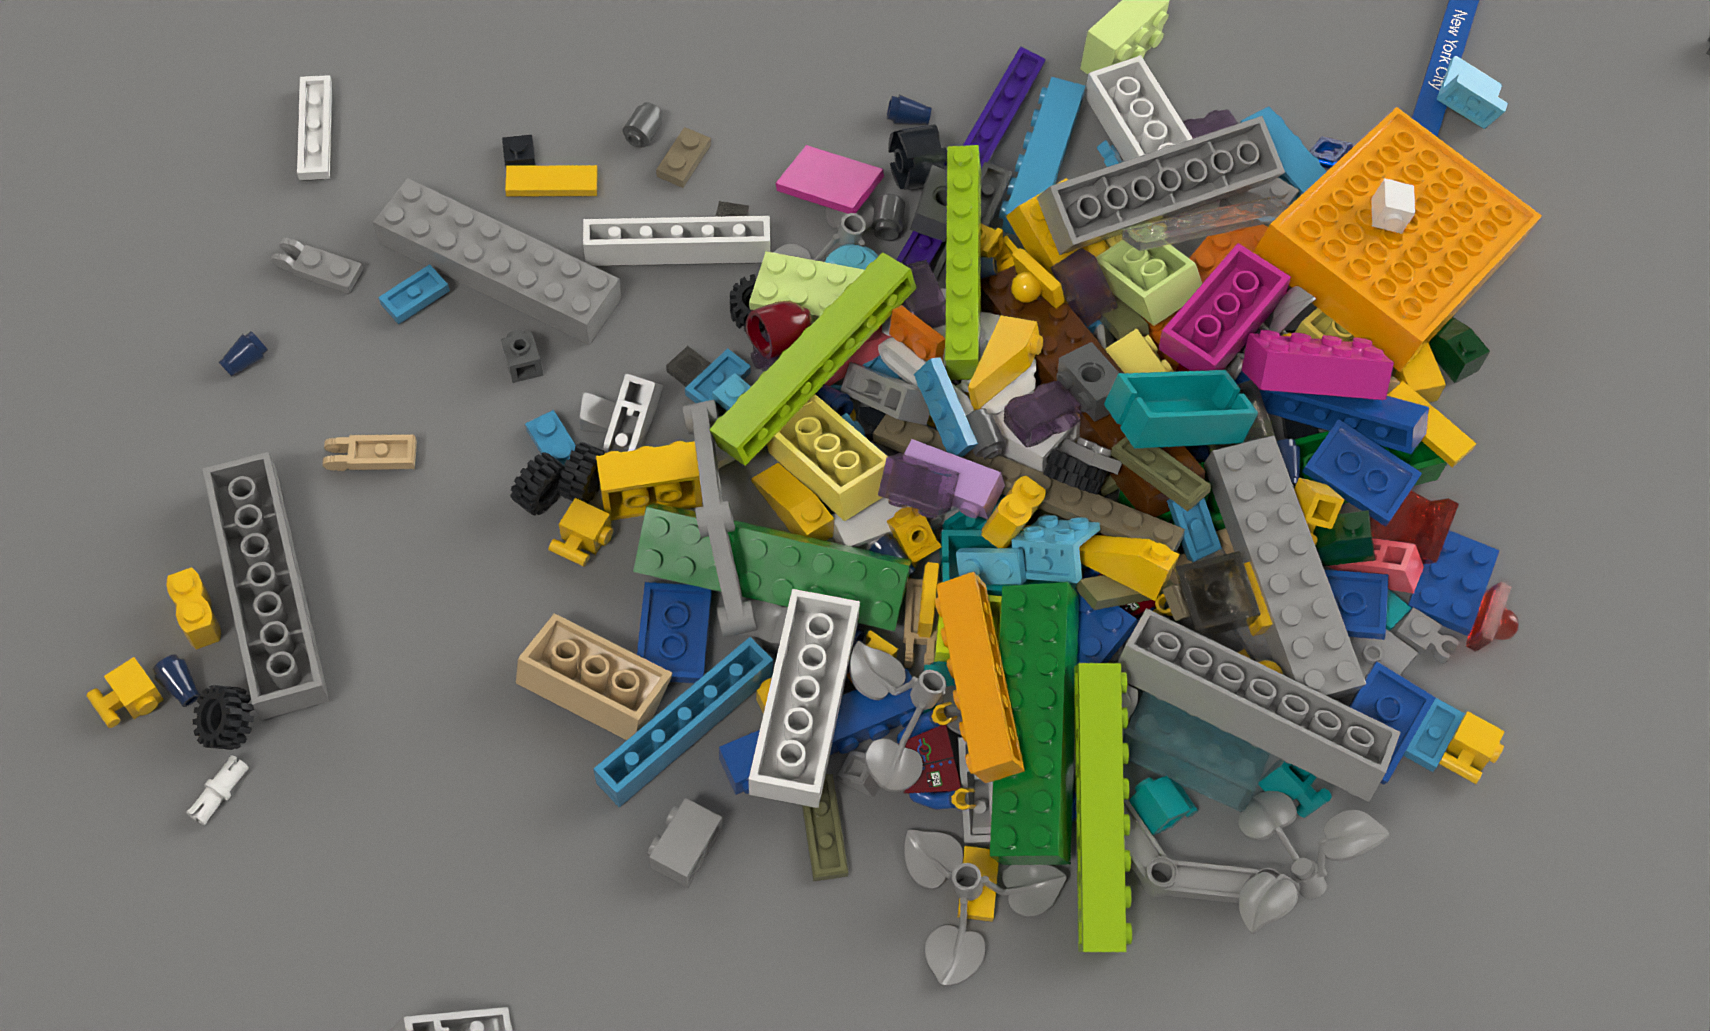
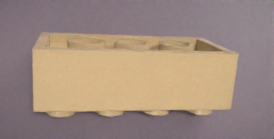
(592, 677)

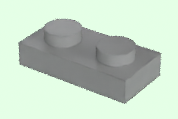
(1091, 454)

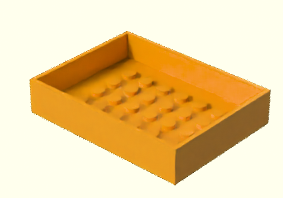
(1388, 282)

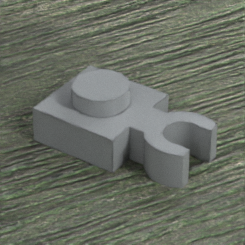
(1421, 633)

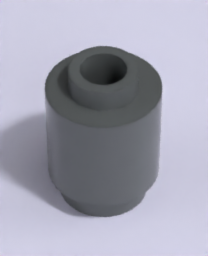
(643, 125)
(888, 217)
(986, 433)

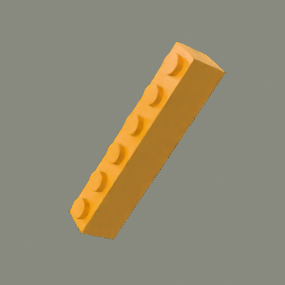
(979, 678)

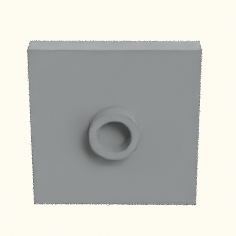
(1389, 652)

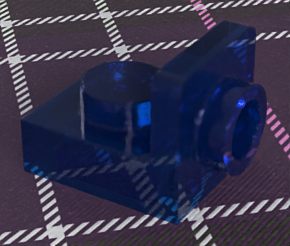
(1330, 150)

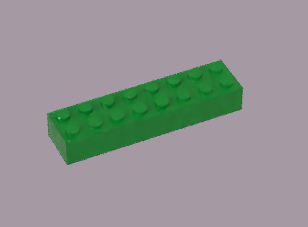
(773, 564)
(1038, 659)

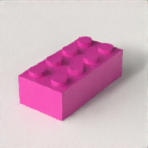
(1224, 311)
(1317, 365)

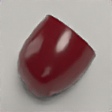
(783, 324)

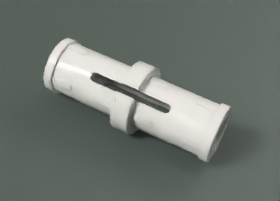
(217, 790)

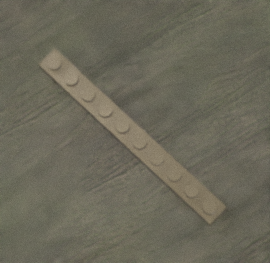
(1059, 499)

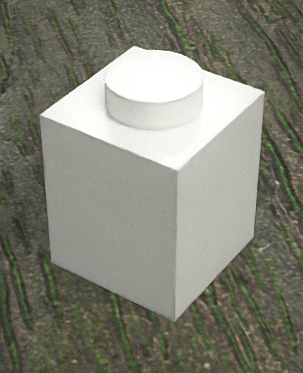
(1393, 206)

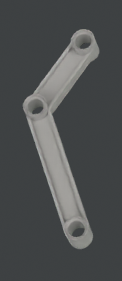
(716, 520)
(1183, 877)

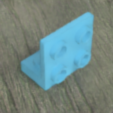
(1471, 93)
(1053, 547)

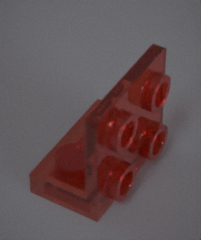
(1419, 523)

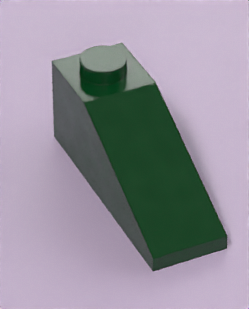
(1458, 350)
(1347, 541)

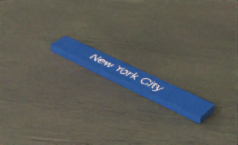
(1449, 43)

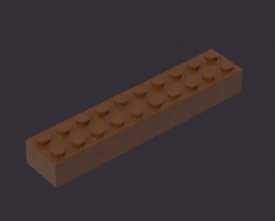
(1062, 334)

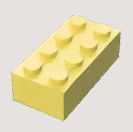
(830, 458)

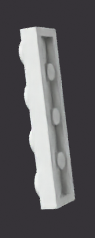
(314, 127)

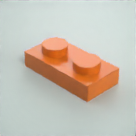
(916, 334)

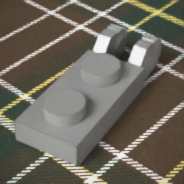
(318, 265)

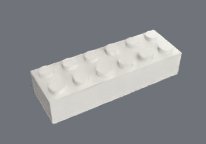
(1136, 112)
(804, 698)

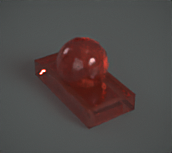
(1493, 619)

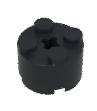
(915, 154)

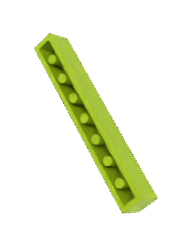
(963, 262)
(813, 358)
(1100, 808)

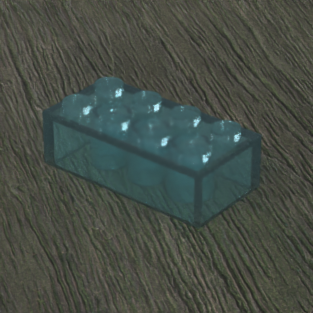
(1194, 752)

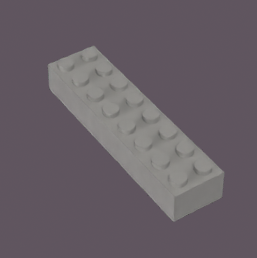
(1160, 184)
(498, 261)
(1274, 537)
(265, 586)
(1258, 705)

